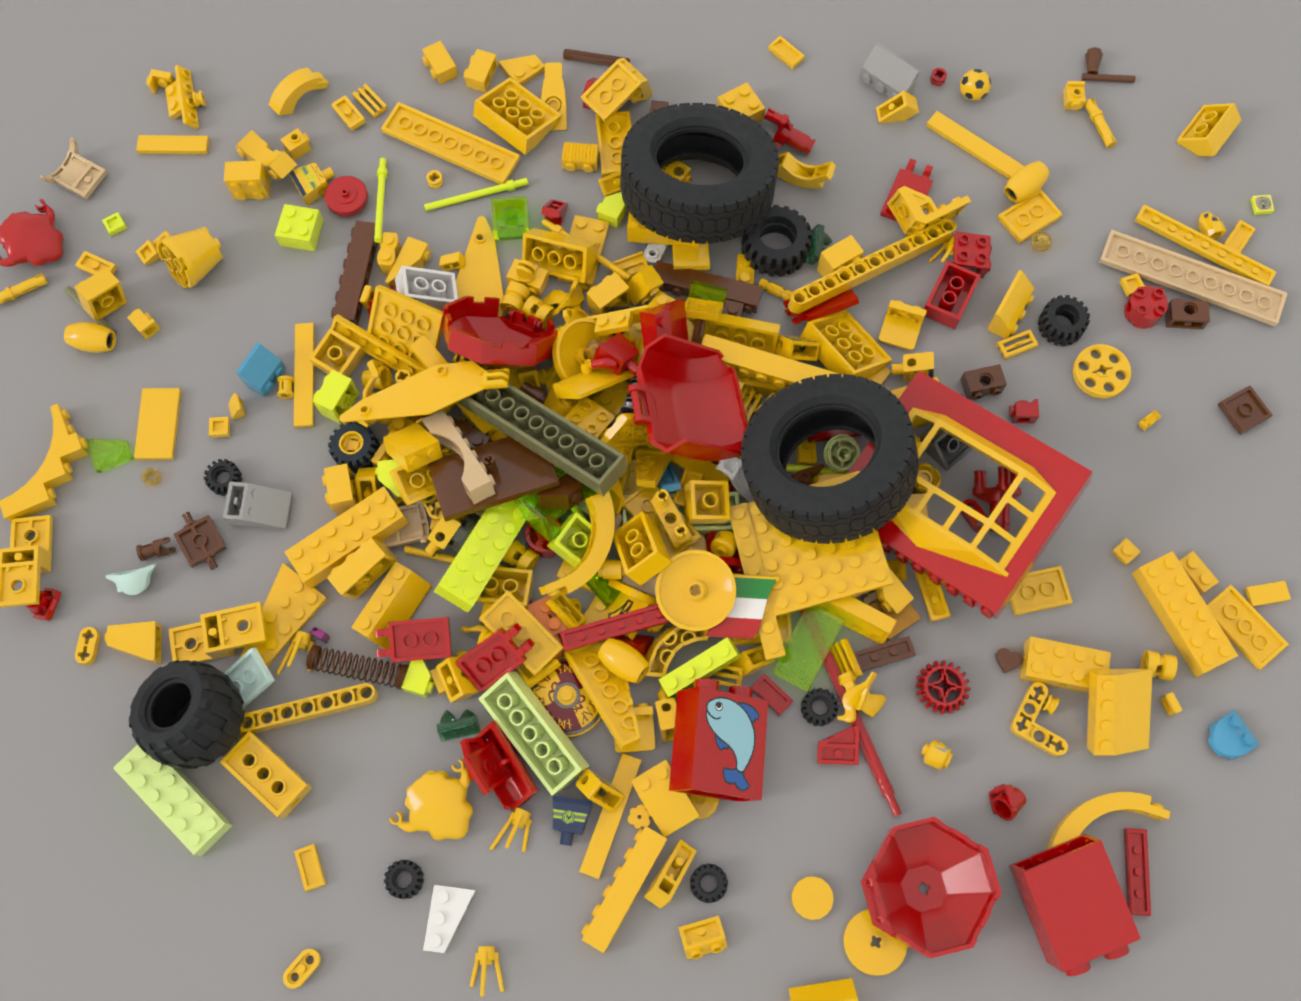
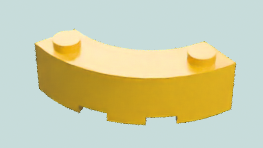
(276, 162)
(666, 645)

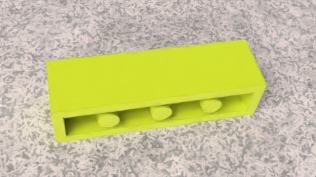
(700, 667)

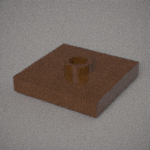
(1245, 410)

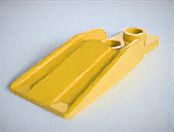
(554, 93)

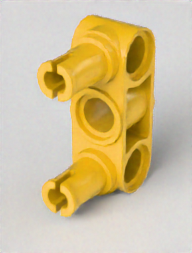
(664, 507)

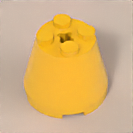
(189, 255)

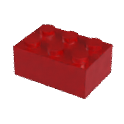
(951, 294)

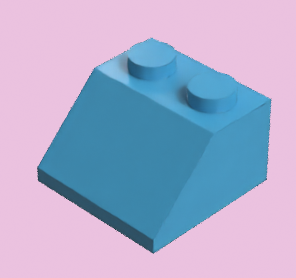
(261, 370)

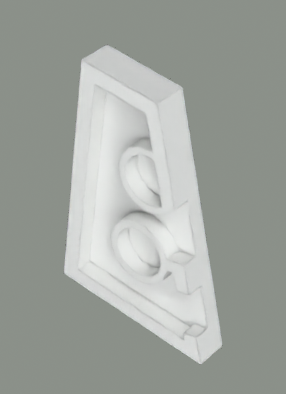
(445, 914)

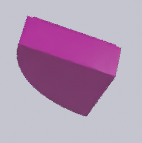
(321, 635)

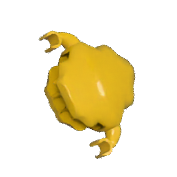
(438, 805)

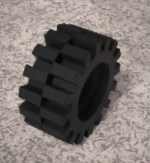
(217, 468)
(810, 715)
(695, 883)
(415, 885)

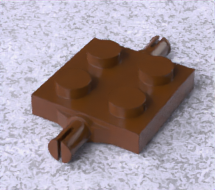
(200, 541)

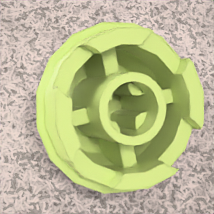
(841, 452)

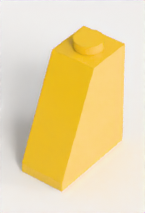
(137, 639)

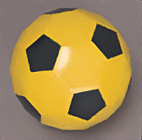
(975, 85)

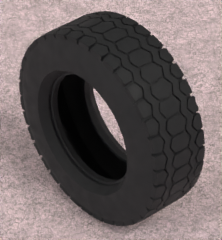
(695, 210)
(838, 509)

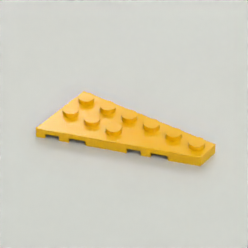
(286, 612)
(607, 693)

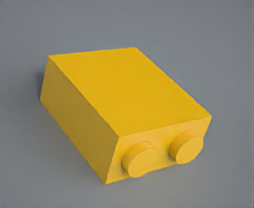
(412, 447)

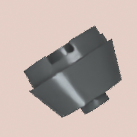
(462, 534)

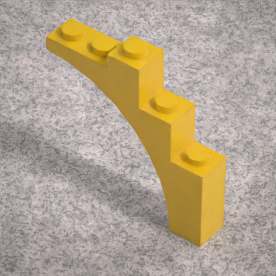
(38, 492)

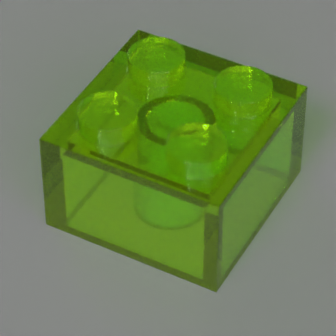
(510, 217)

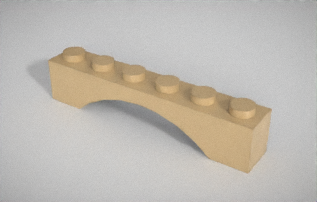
(474, 478)

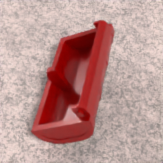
(519, 787)

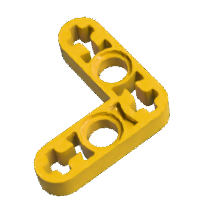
(1030, 727)

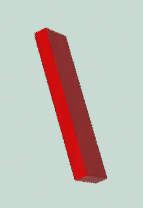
(1137, 871)

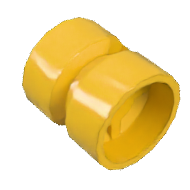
(515, 297)
(536, 308)
(527, 559)
(1162, 666)

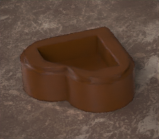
(1008, 660)

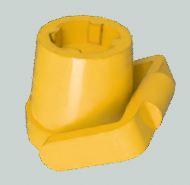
(381, 372)

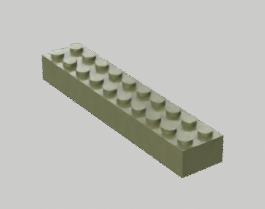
(549, 436)

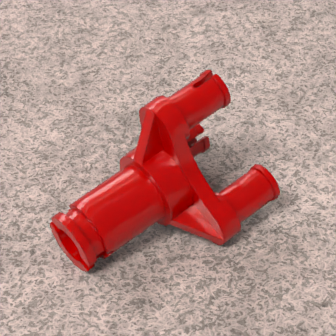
(788, 134)
(995, 494)

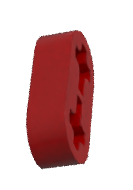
(970, 520)

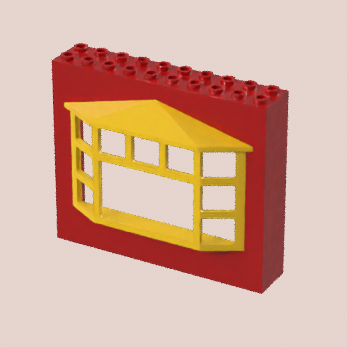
(945, 555)

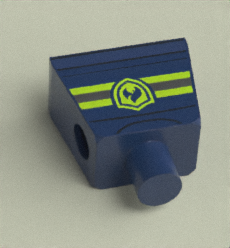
(570, 817)

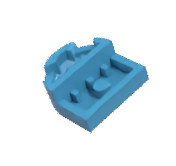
(1231, 737)

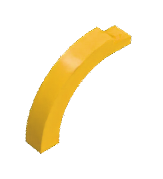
(600, 541)
(1083, 814)

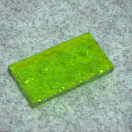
(808, 647)

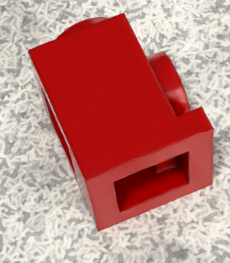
(1024, 411)

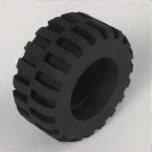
(778, 261)

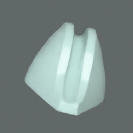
(132, 581)

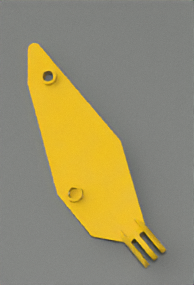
(481, 270)
(428, 392)

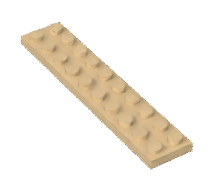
(1193, 278)

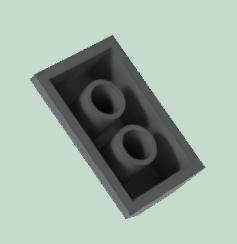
(945, 448)

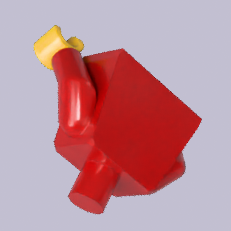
(615, 355)

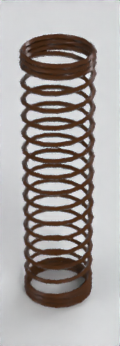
(318, 651)

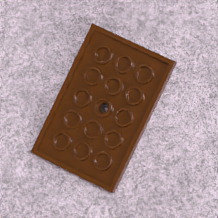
(512, 466)

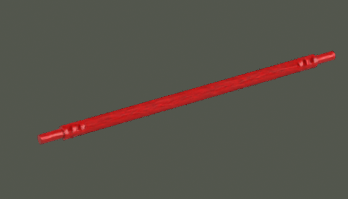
(864, 739)

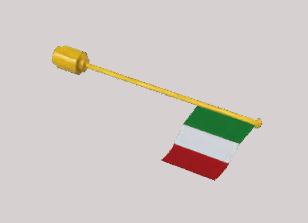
(748, 608)

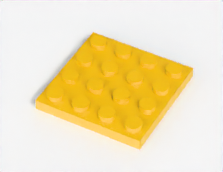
(403, 320)

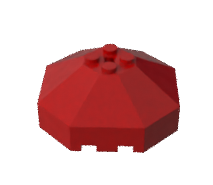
(495, 340)
(959, 891)

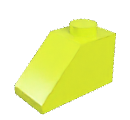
(612, 209)
(384, 477)
(418, 679)

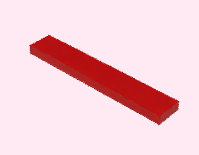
(612, 627)

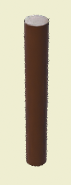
(1108, 77)

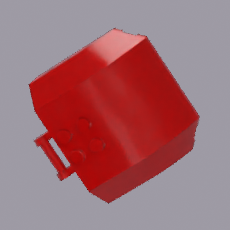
(689, 400)

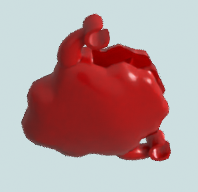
(31, 238)

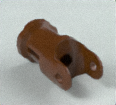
(154, 549)

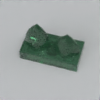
(819, 239)
(451, 728)

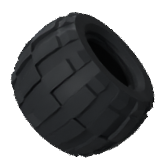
(204, 730)

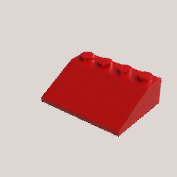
(663, 319)

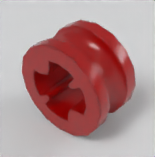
(936, 81)

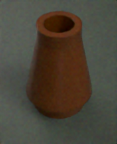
(1093, 60)
(533, 391)

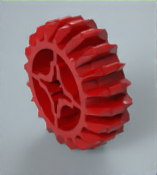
(943, 679)

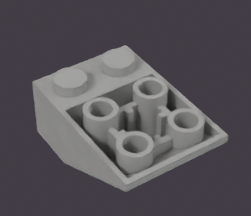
(256, 506)

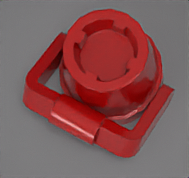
(47, 604)
(1008, 803)

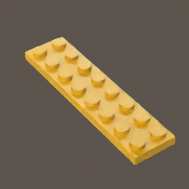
(450, 143)

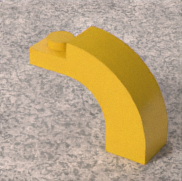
(293, 87)
(802, 174)

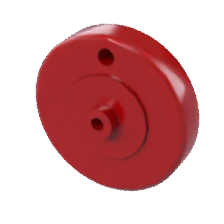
(346, 196)

